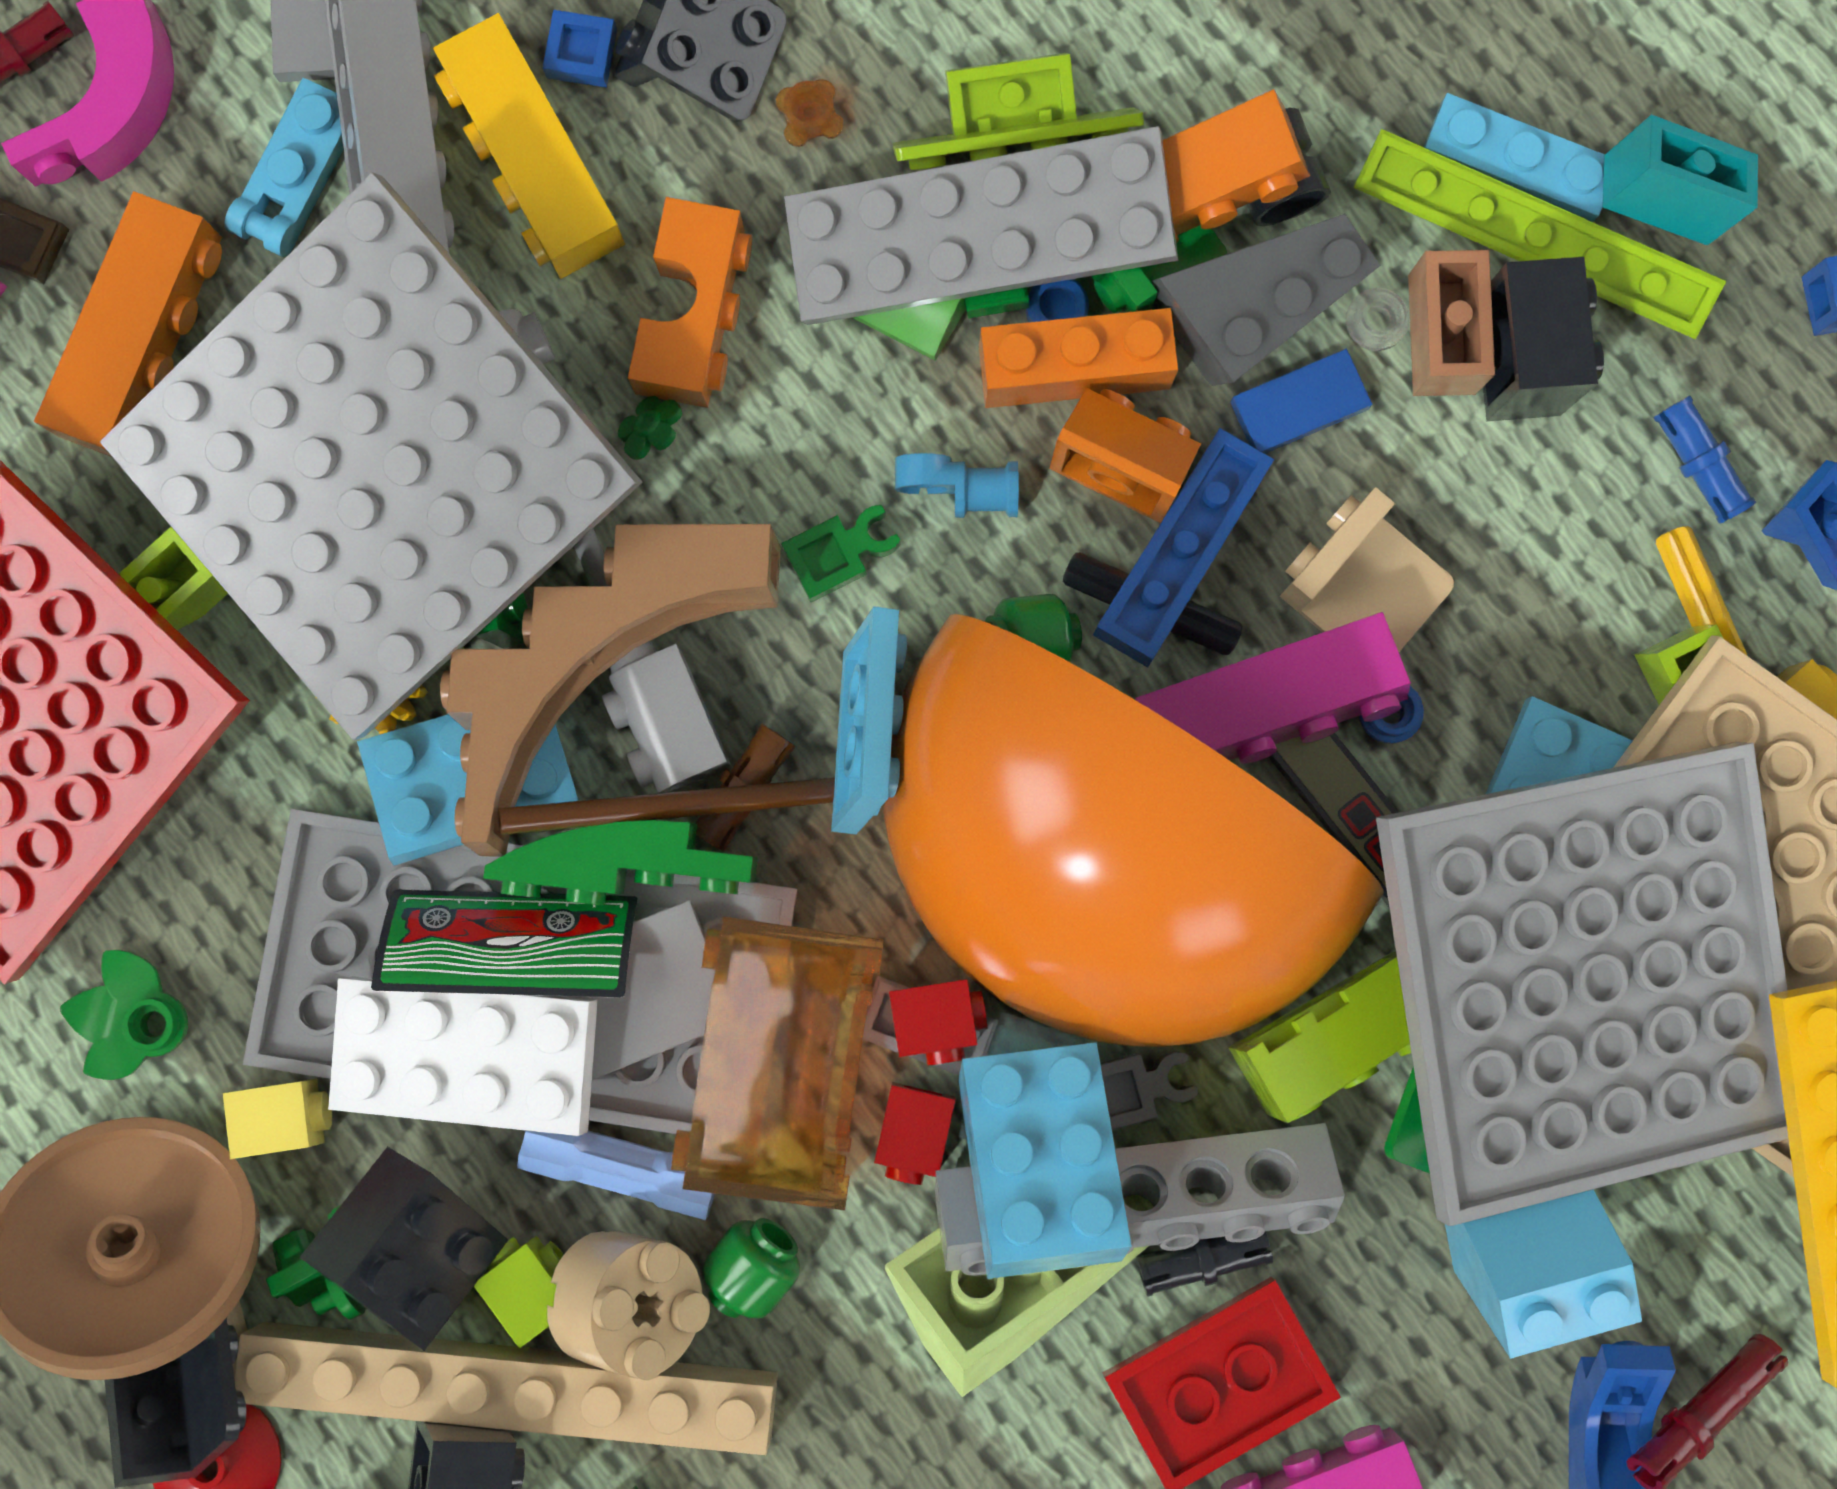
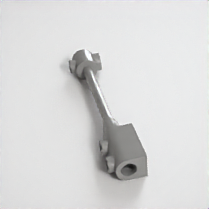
(651, 688)

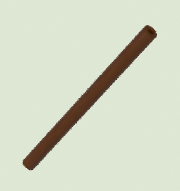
(665, 805)

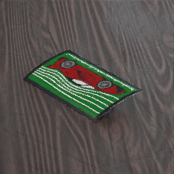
(504, 944)

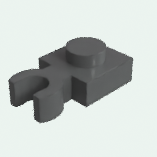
(1132, 1088)

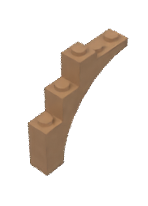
(574, 633)

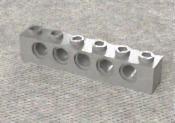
(1292, 1157)

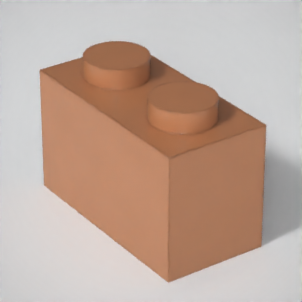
(1451, 323)

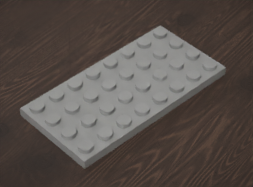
(329, 927)

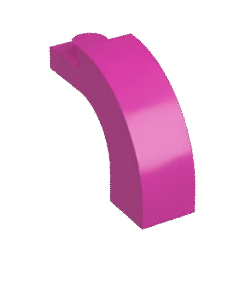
(120, 107)

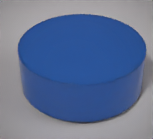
(1057, 301)

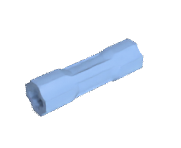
(614, 1167)

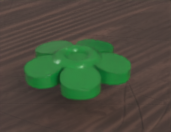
(649, 427)

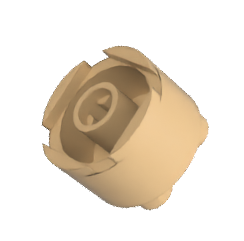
(626, 1303)

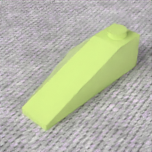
(983, 1323)

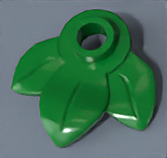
(118, 1016)

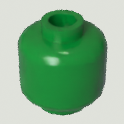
(1042, 621)
(751, 1268)

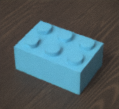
(1043, 1160)

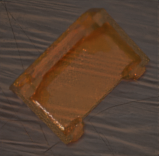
(778, 1063)

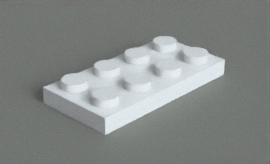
(464, 1057)

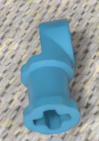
(973, 487)

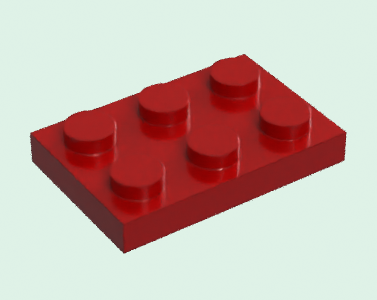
(1221, 1385)

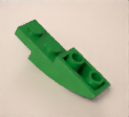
(597, 858)

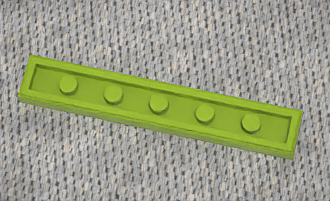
(1537, 230)

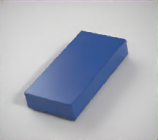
(1301, 402)

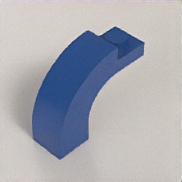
(1614, 1412)

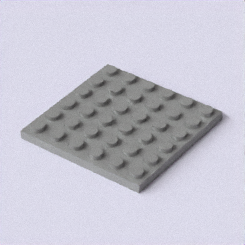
(369, 458)
(1588, 978)

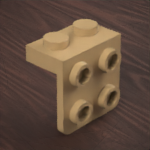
(1365, 572)

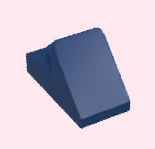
(1811, 522)

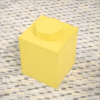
(276, 1118)

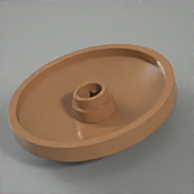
(123, 1247)

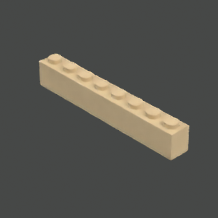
(503, 1388)

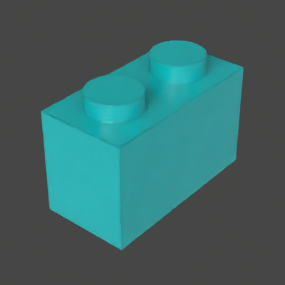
(1680, 180)

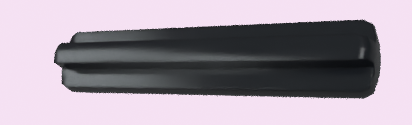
(1194, 623)

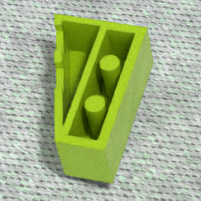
(1326, 1042)

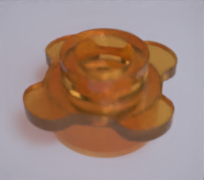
(813, 95)

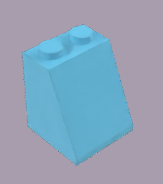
(1546, 1273)

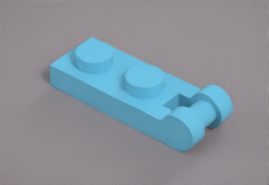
(291, 170)

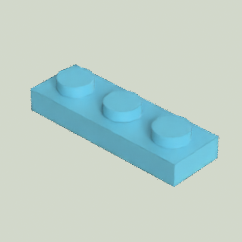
(1519, 155)

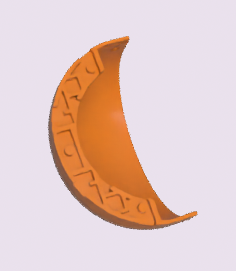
(1103, 853)

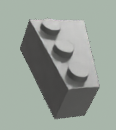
(1257, 298)

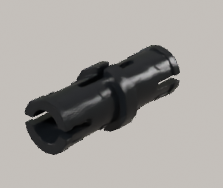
(1201, 1262)

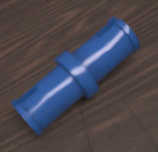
(1705, 459)

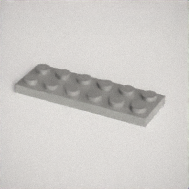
(982, 227)

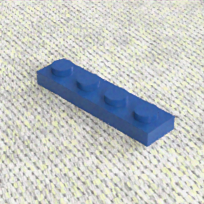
(1183, 548)

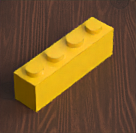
(529, 147)

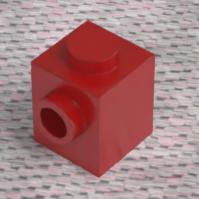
(937, 1020)

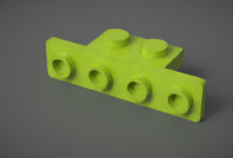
(1012, 106)

